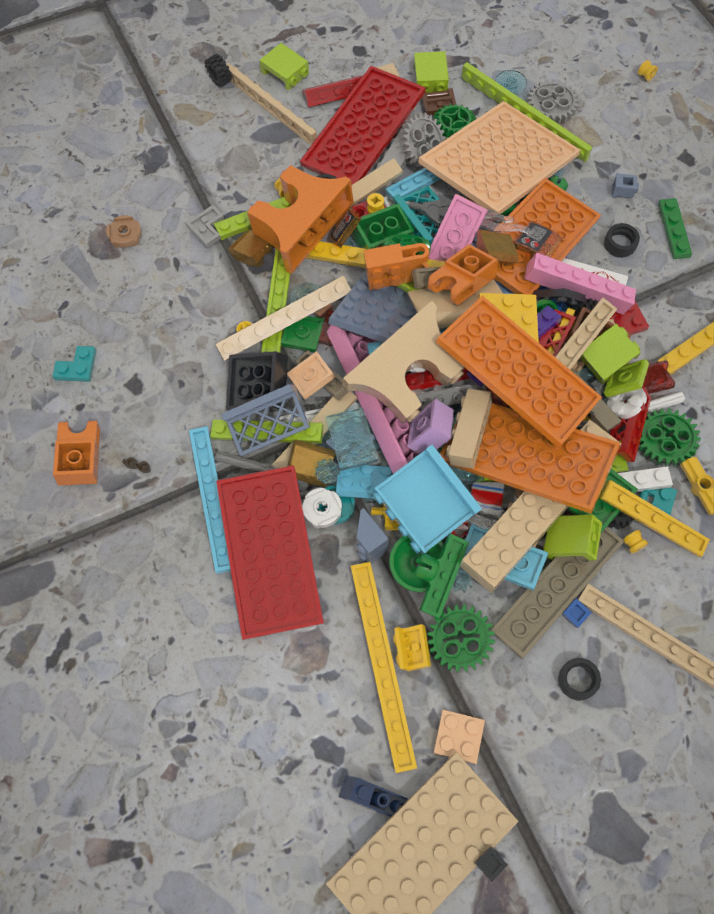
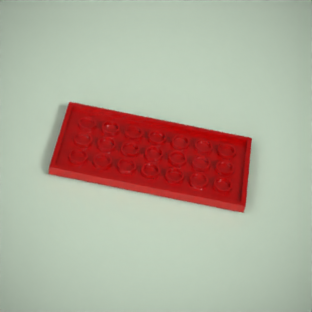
(363, 125)
(269, 553)

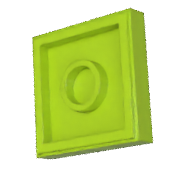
(627, 378)

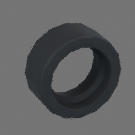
(616, 249)
(591, 668)

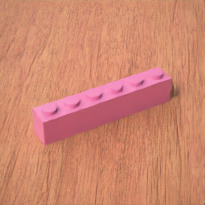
(560, 275)

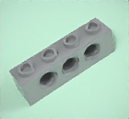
(447, 394)

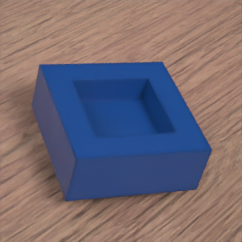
(576, 613)

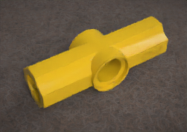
(697, 475)

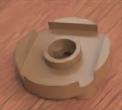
(127, 239)

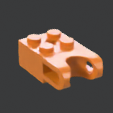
(393, 264)
(464, 274)
(77, 455)

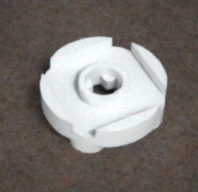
(628, 409)
(325, 497)

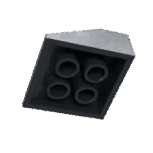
(255, 376)

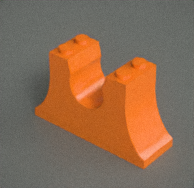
(313, 212)

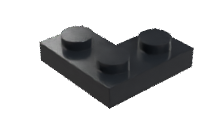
(562, 295)

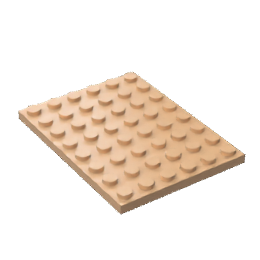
(499, 157)

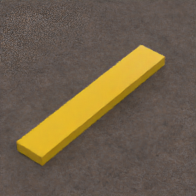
(654, 518)

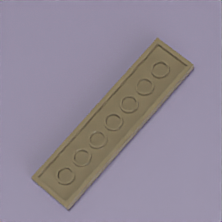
(553, 593)

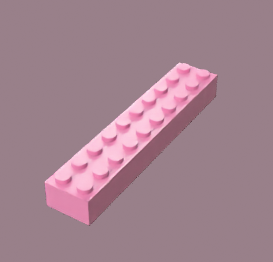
(387, 428)

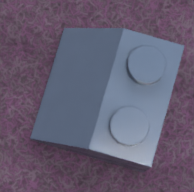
(370, 539)

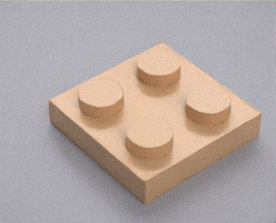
(311, 375)
(459, 735)

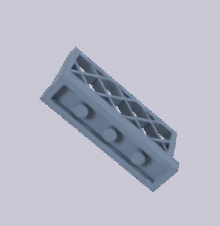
(264, 403)

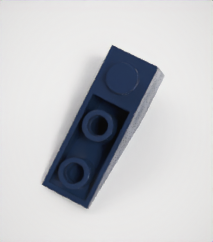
(370, 796)

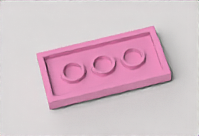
(457, 228)

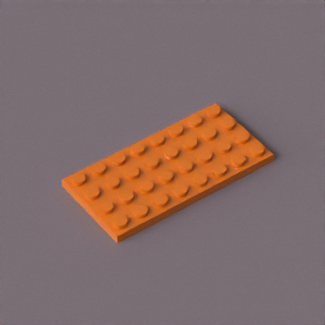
(555, 210)
(519, 370)
(526, 460)

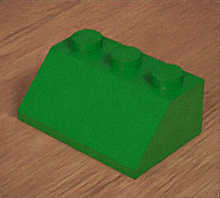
(380, 224)

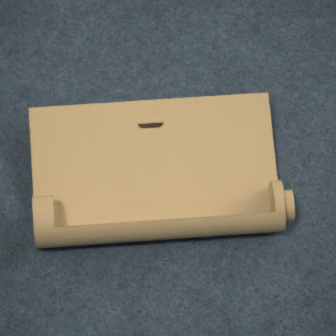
(447, 311)

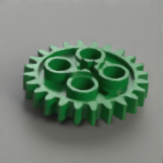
(669, 437)
(463, 657)

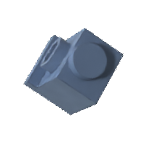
(625, 185)

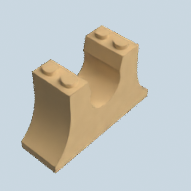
(408, 348)

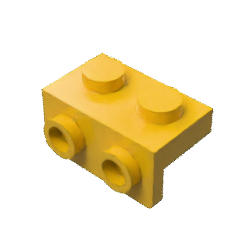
(412, 648)

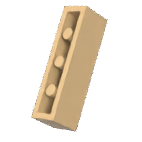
(470, 428)

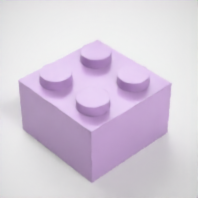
(431, 427)

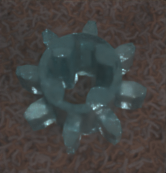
(327, 471)
(462, 586)

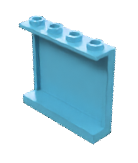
(426, 500)

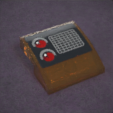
(345, 227)
(543, 240)

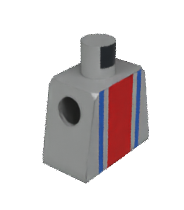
(489, 494)

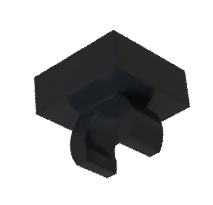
(491, 864)

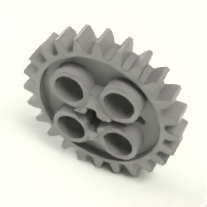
(554, 100)
(416, 129)

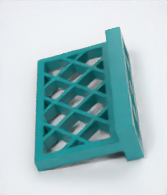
(417, 220)

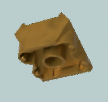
(498, 246)
(250, 249)
(306, 459)

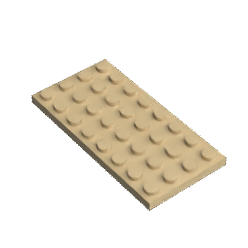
(424, 845)

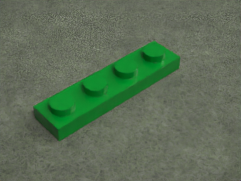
(675, 228)

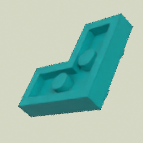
(78, 370)

